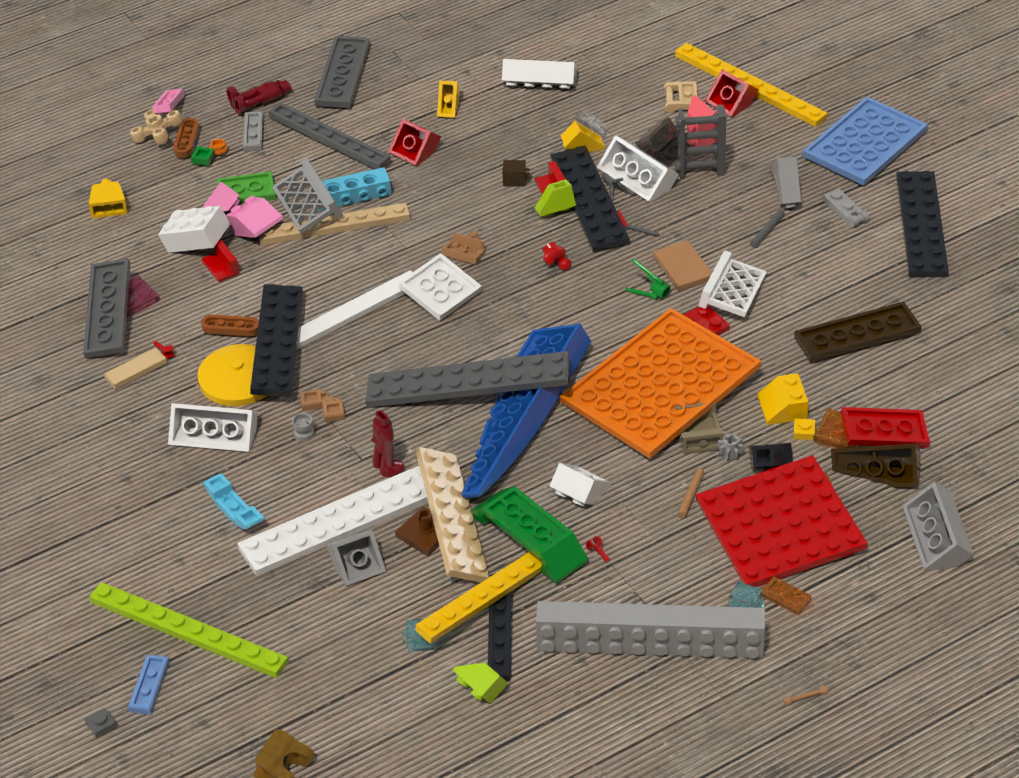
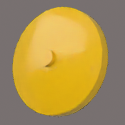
(228, 374)

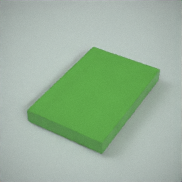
(251, 185)

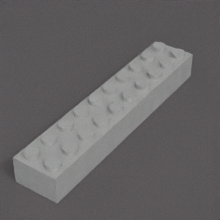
(650, 629)

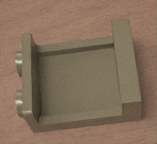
(703, 433)

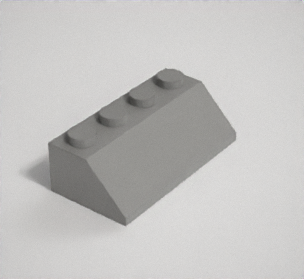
(937, 528)

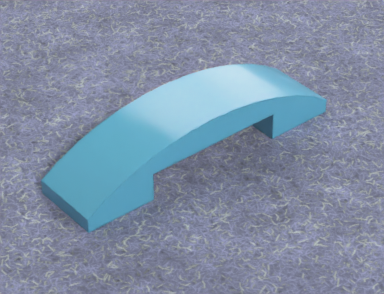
(230, 503)

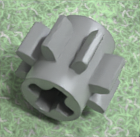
(730, 446)

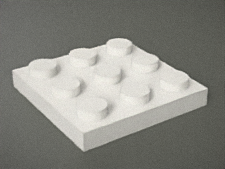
(440, 286)

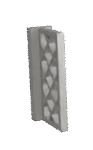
(310, 179)

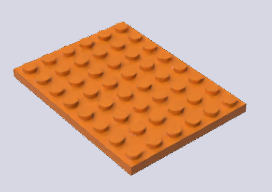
(651, 374)

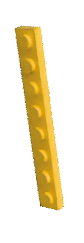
(479, 597)

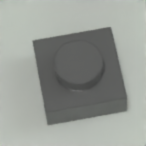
(100, 723)

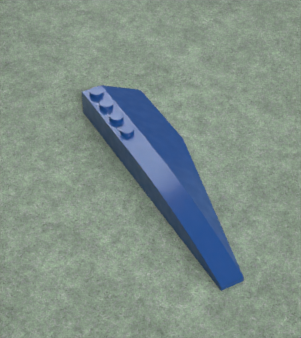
(522, 412)

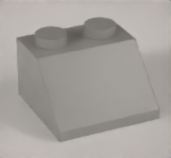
(356, 557)

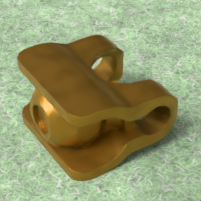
(279, 752)

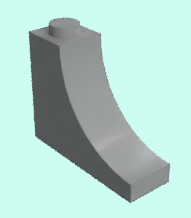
(787, 181)

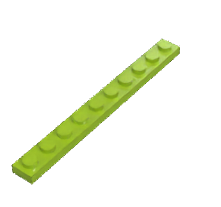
(189, 630)

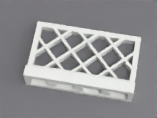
(719, 280)

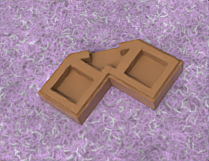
(317, 399)

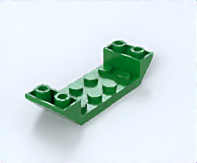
(534, 530)

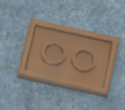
(682, 265)

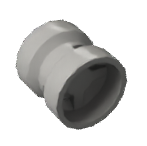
(303, 427)

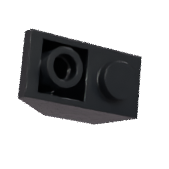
(770, 454)

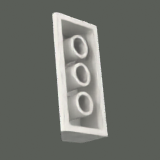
(539, 72)
(638, 169)
(212, 427)

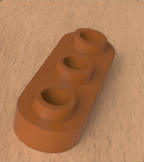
(186, 138)
(230, 325)

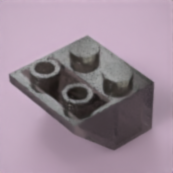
(661, 142)

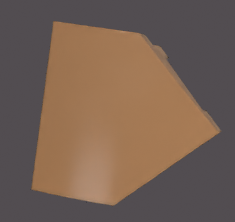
(464, 248)

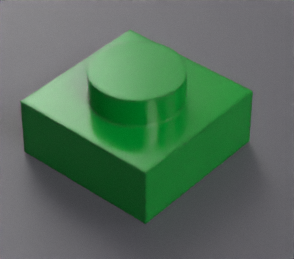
(202, 155)

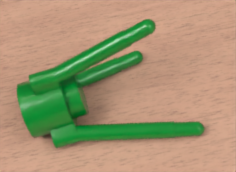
(658, 287)

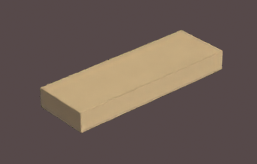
(135, 368)

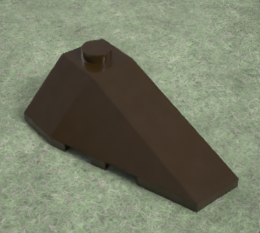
(883, 464)

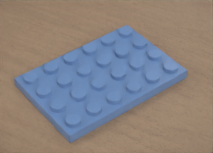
(865, 140)

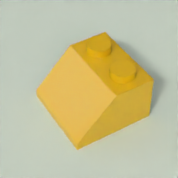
(783, 400)

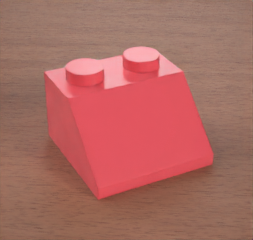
(696, 109)

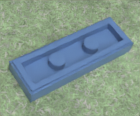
(148, 684)

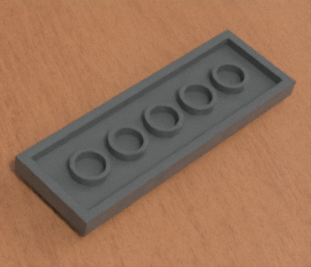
(342, 72)
(107, 308)

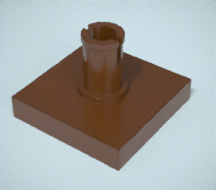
(419, 532)

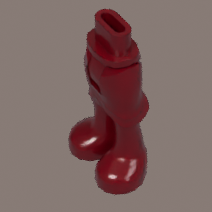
(261, 94)
(383, 450)

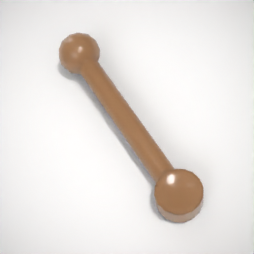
(823, 690)

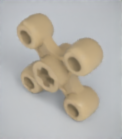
(156, 126)

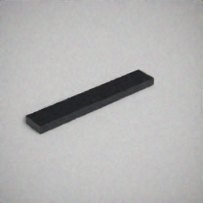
(500, 636)

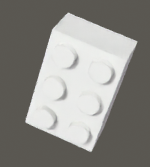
(194, 229)

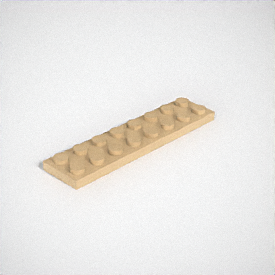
(452, 515)

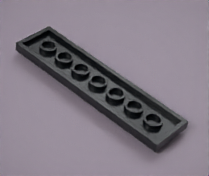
(593, 204)
(922, 224)
(276, 340)

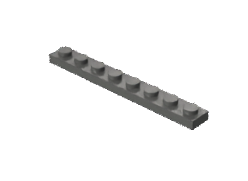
(329, 136)

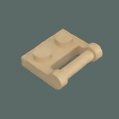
(685, 91)

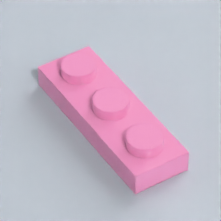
(168, 101)

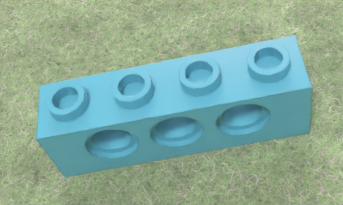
(358, 187)

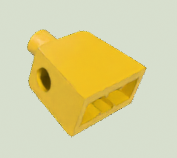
(107, 199)

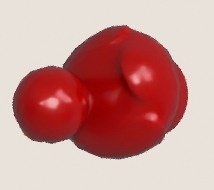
(556, 253)

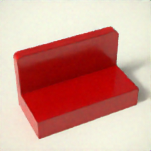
(554, 175)
(221, 263)

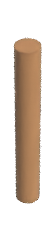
(690, 493)

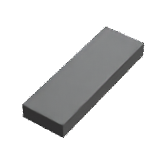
(253, 131)

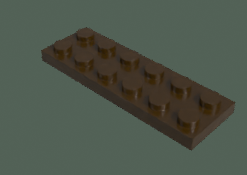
(857, 331)

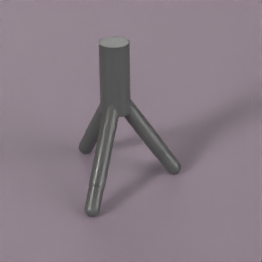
(614, 183)

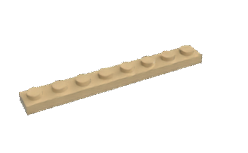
(341, 223)

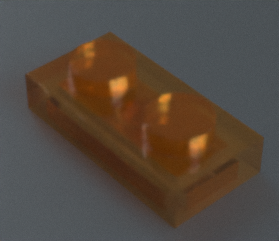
(786, 595)

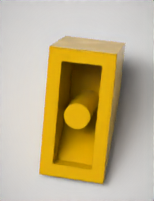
(448, 99)
(579, 135)

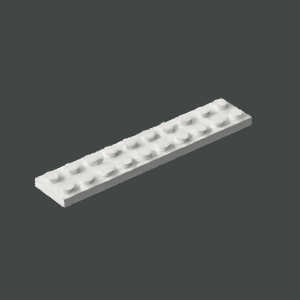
(334, 521)

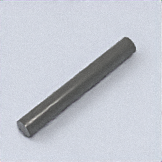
(767, 228)

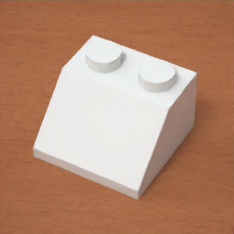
(578, 484)

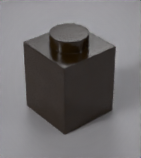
(515, 173)

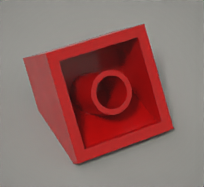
(731, 93)
(413, 143)

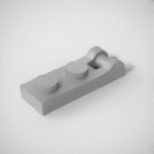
(845, 208)

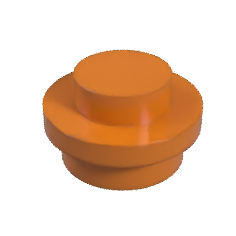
(219, 146)

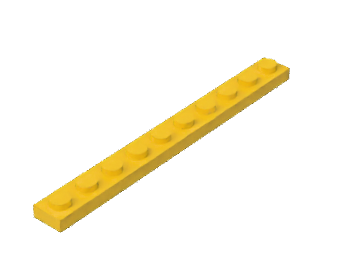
(766, 92)

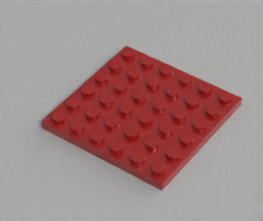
(781, 522)

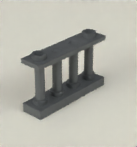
(717, 148)

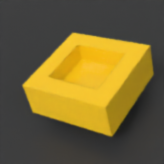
(804, 429)

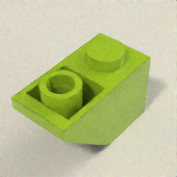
(555, 198)
(482, 679)

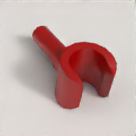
(166, 351)
(590, 546)

